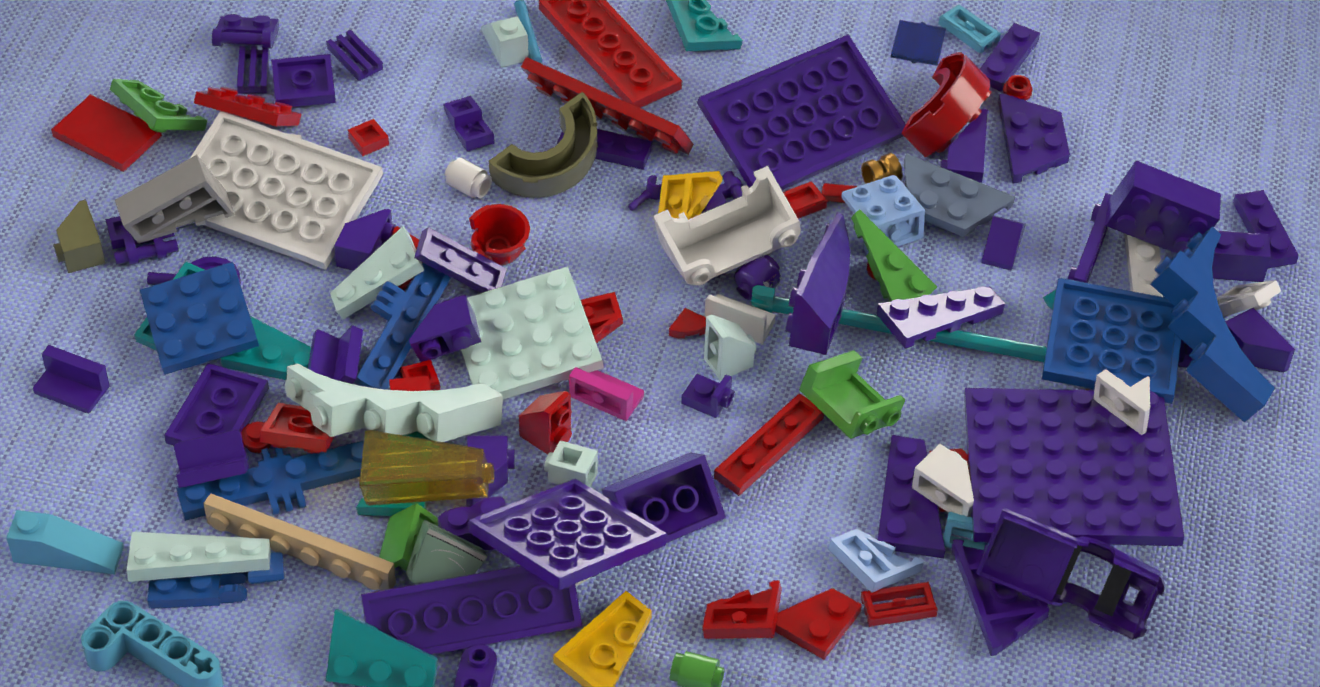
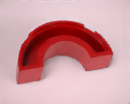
(951, 107)

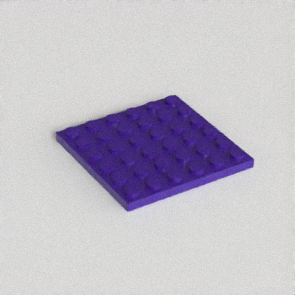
(1071, 466)

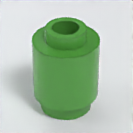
(696, 670)

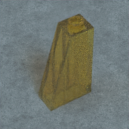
(421, 470)

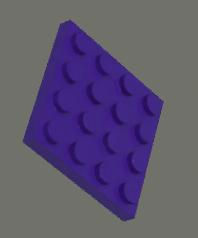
(567, 533)

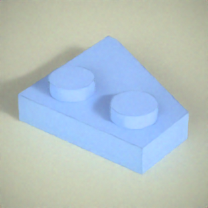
(872, 560)

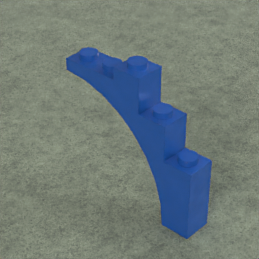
(1198, 321)

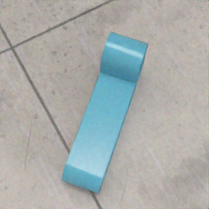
(195, 668)

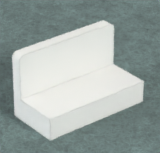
(751, 319)

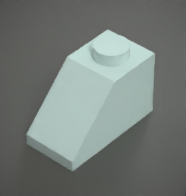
(507, 40)
(727, 347)

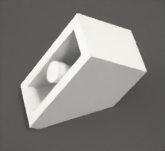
(945, 481)

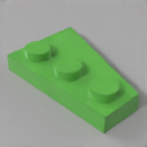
(149, 106)

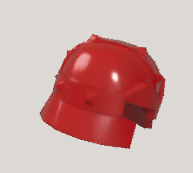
(499, 232)

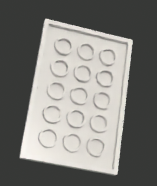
(284, 188)

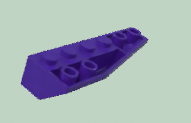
(821, 291)

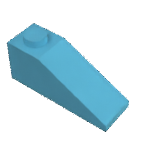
(58, 543)

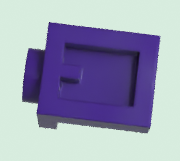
(708, 395)

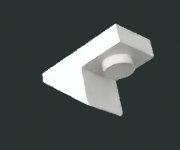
(1125, 402)

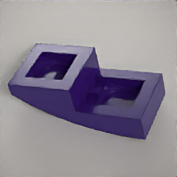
(468, 123)

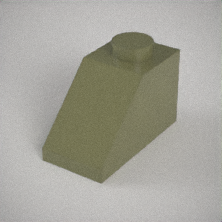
(78, 240)

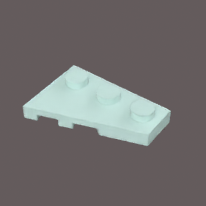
(389, 263)

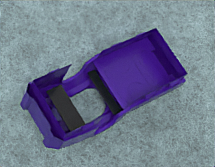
(1040, 561)

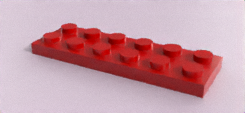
(613, 49)
(622, 114)

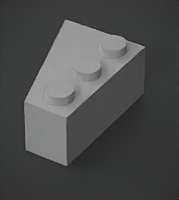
(172, 200)

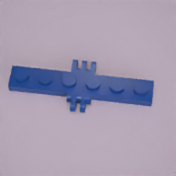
(403, 314)
(277, 479)

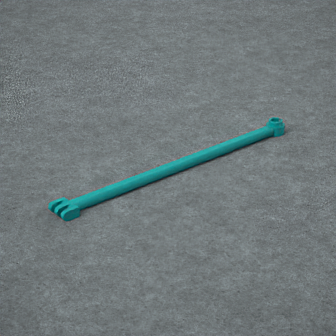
(765, 299)

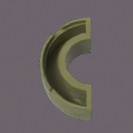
(557, 168)

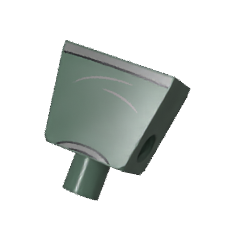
(442, 555)

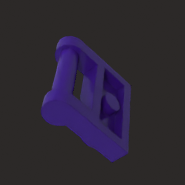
(245, 31)

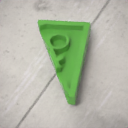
(890, 266)

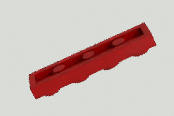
(768, 444)

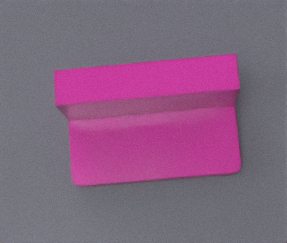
(605, 392)

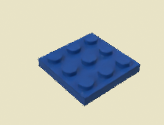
(198, 318)

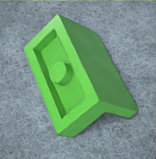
(403, 533)

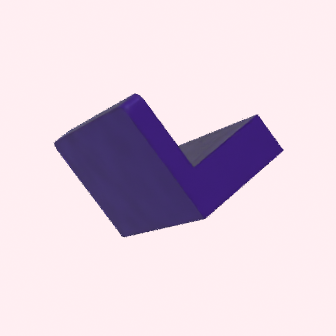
(336, 356)
(71, 380)
(210, 458)

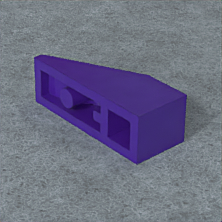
(968, 150)

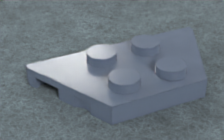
(952, 199)

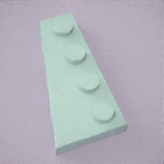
(184, 555)

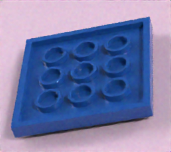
(1111, 331)

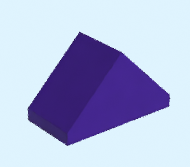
(1003, 242)

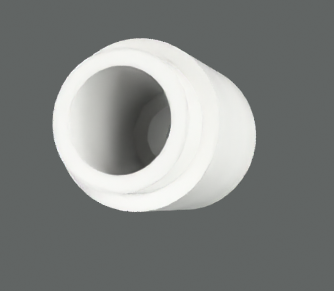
(468, 178)

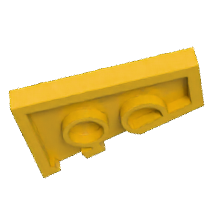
(605, 645)

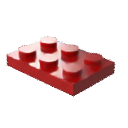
(248, 106)

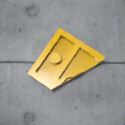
(688, 192)

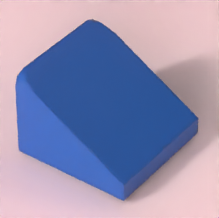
(275, 573)

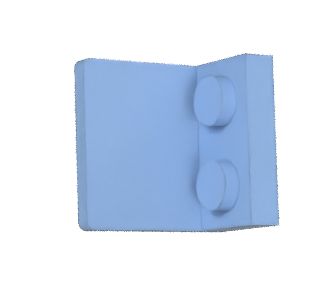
(889, 208)

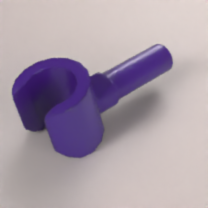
(652, 191)

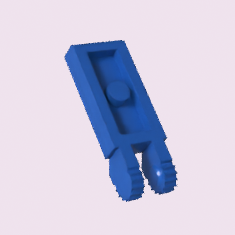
(197, 590)

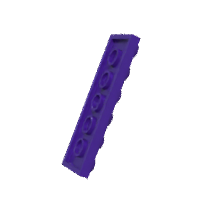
(472, 610)

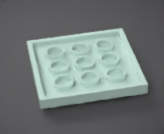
(530, 335)

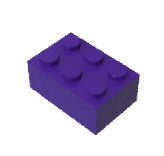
(1161, 208)

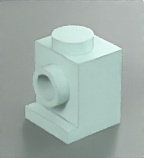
(571, 463)

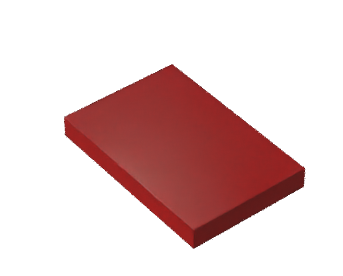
(106, 133)

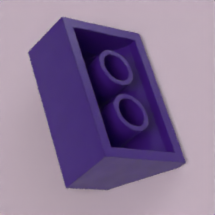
(672, 496)

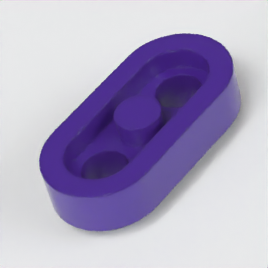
(476, 673)

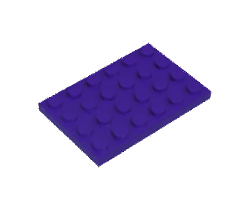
(803, 114)

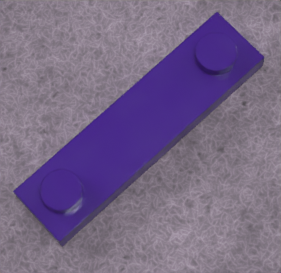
(1093, 245)

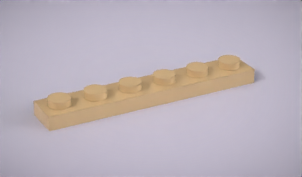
(300, 543)

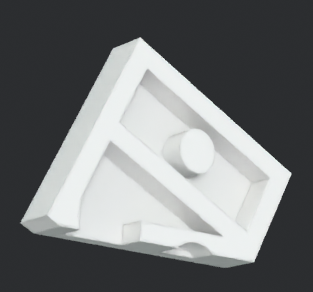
(1247, 296)

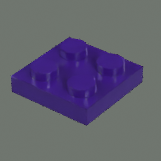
(303, 80)

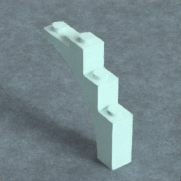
(437, 414)

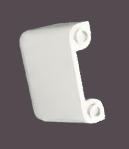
(731, 232)

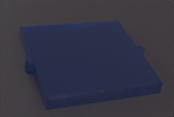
(918, 42)

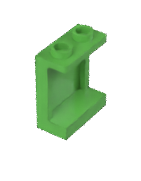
(847, 397)

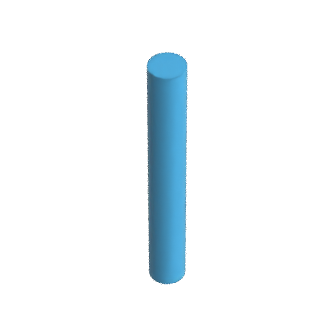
(522, 13)

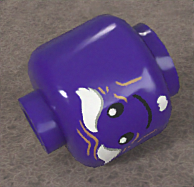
(761, 271)

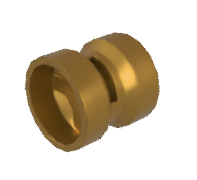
(884, 167)

